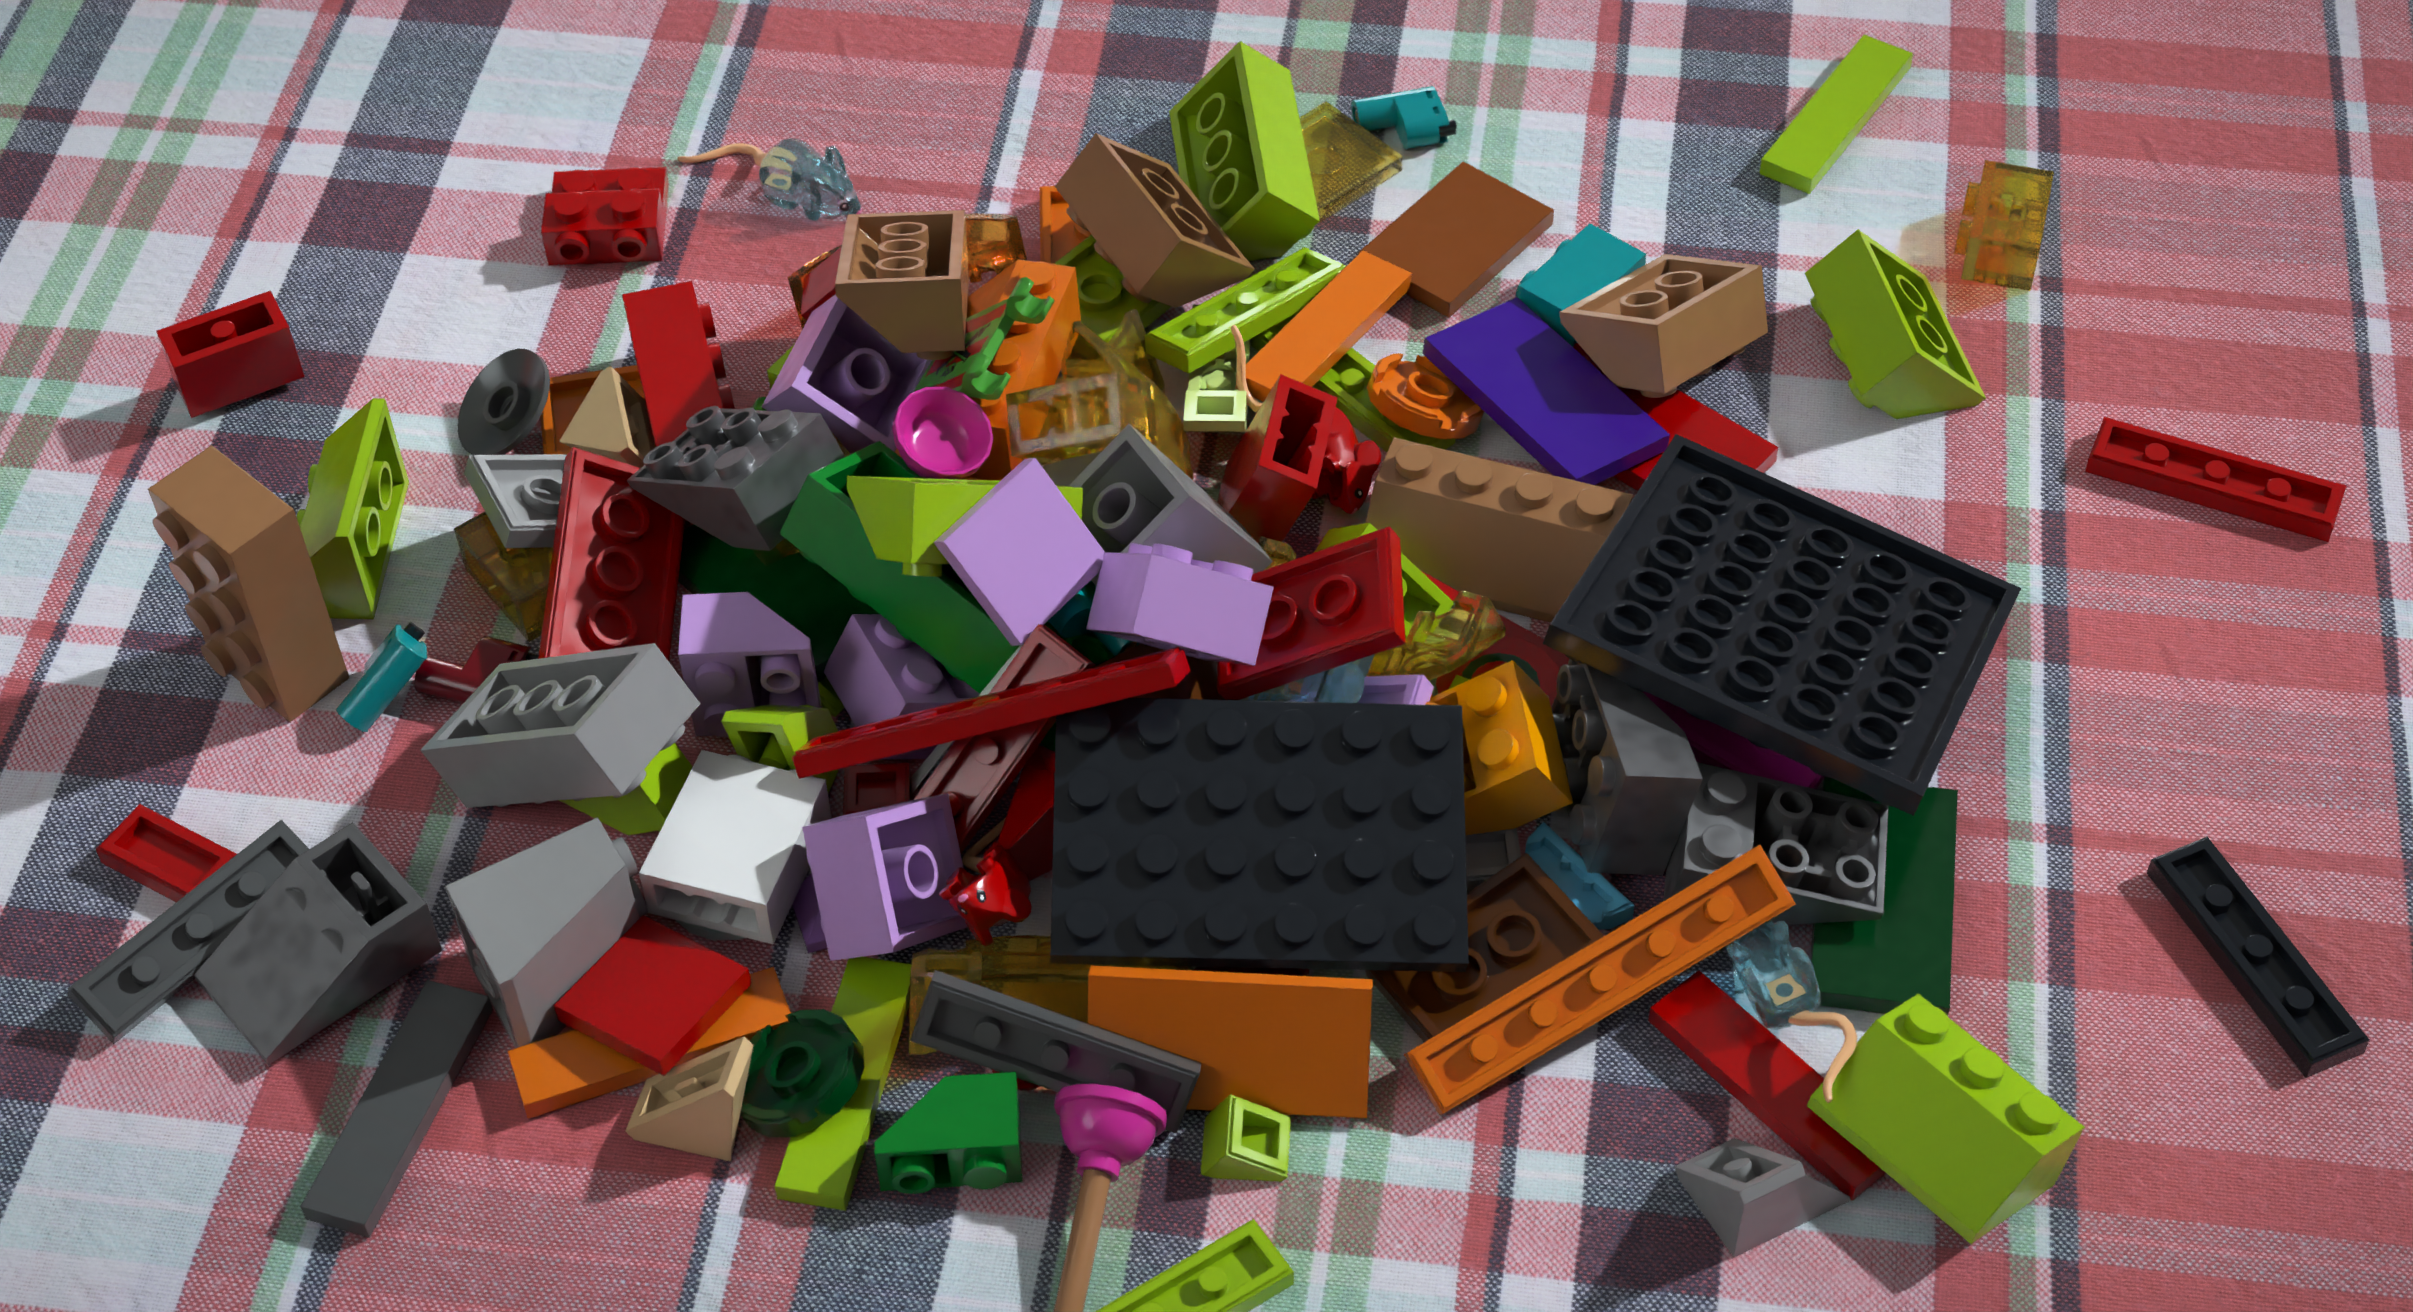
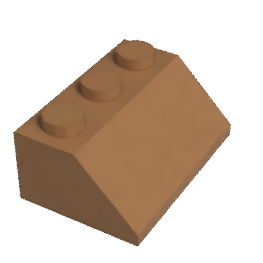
(1149, 225)
(1669, 321)

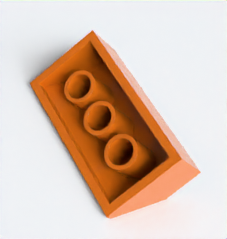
(1029, 350)

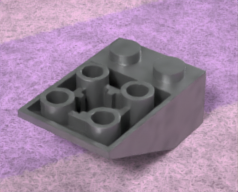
(738, 471)
(1625, 772)
(1817, 840)
(319, 944)

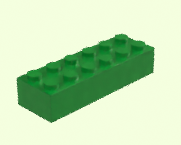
(926, 610)

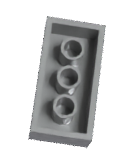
(562, 727)

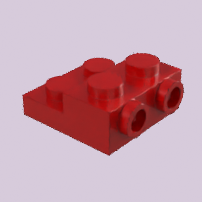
(605, 216)

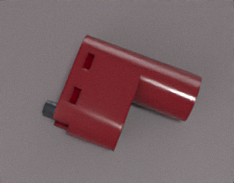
(459, 681)

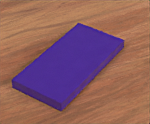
(1545, 394)

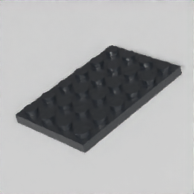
(1260, 835)

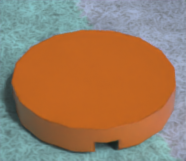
(1422, 398)

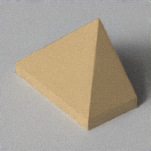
(612, 421)
(695, 1103)

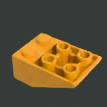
(1508, 750)

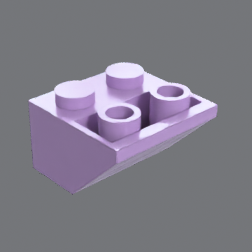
(741, 657)
(888, 676)

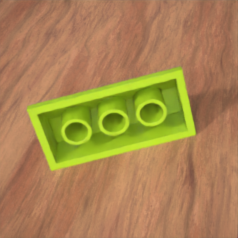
(1247, 153)

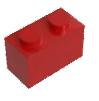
(230, 353)

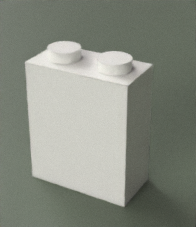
(734, 846)

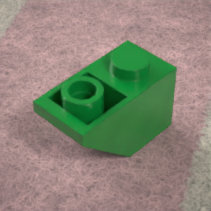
(955, 1137)

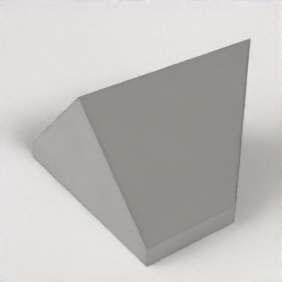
(1753, 1193)

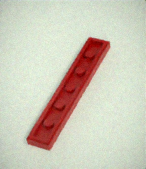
(992, 712)

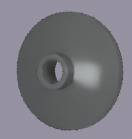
(503, 403)

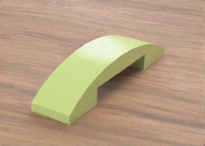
(1211, 396)

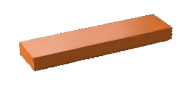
(1328, 324)
(578, 1068)

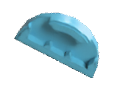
(1588, 891)

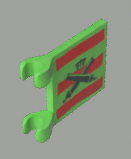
(985, 332)

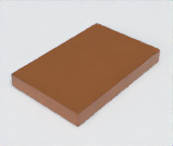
(1460, 236)

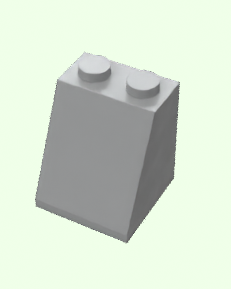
(1146, 499)
(545, 922)

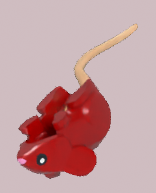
(1346, 463)
(993, 895)

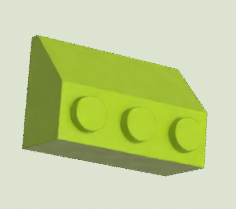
(1890, 331)
(355, 511)
(911, 513)
(1948, 1119)

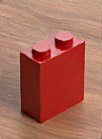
(1278, 459)

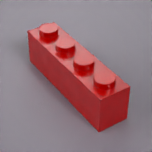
(674, 358)

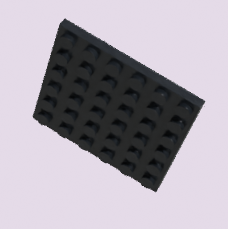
(1787, 622)

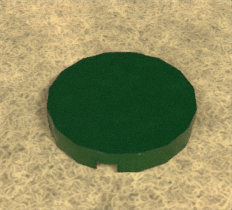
(801, 1073)

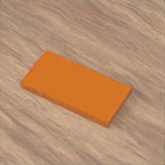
(1259, 1036)

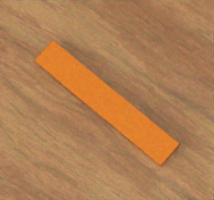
(1599, 979)

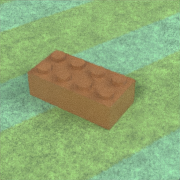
(248, 583)

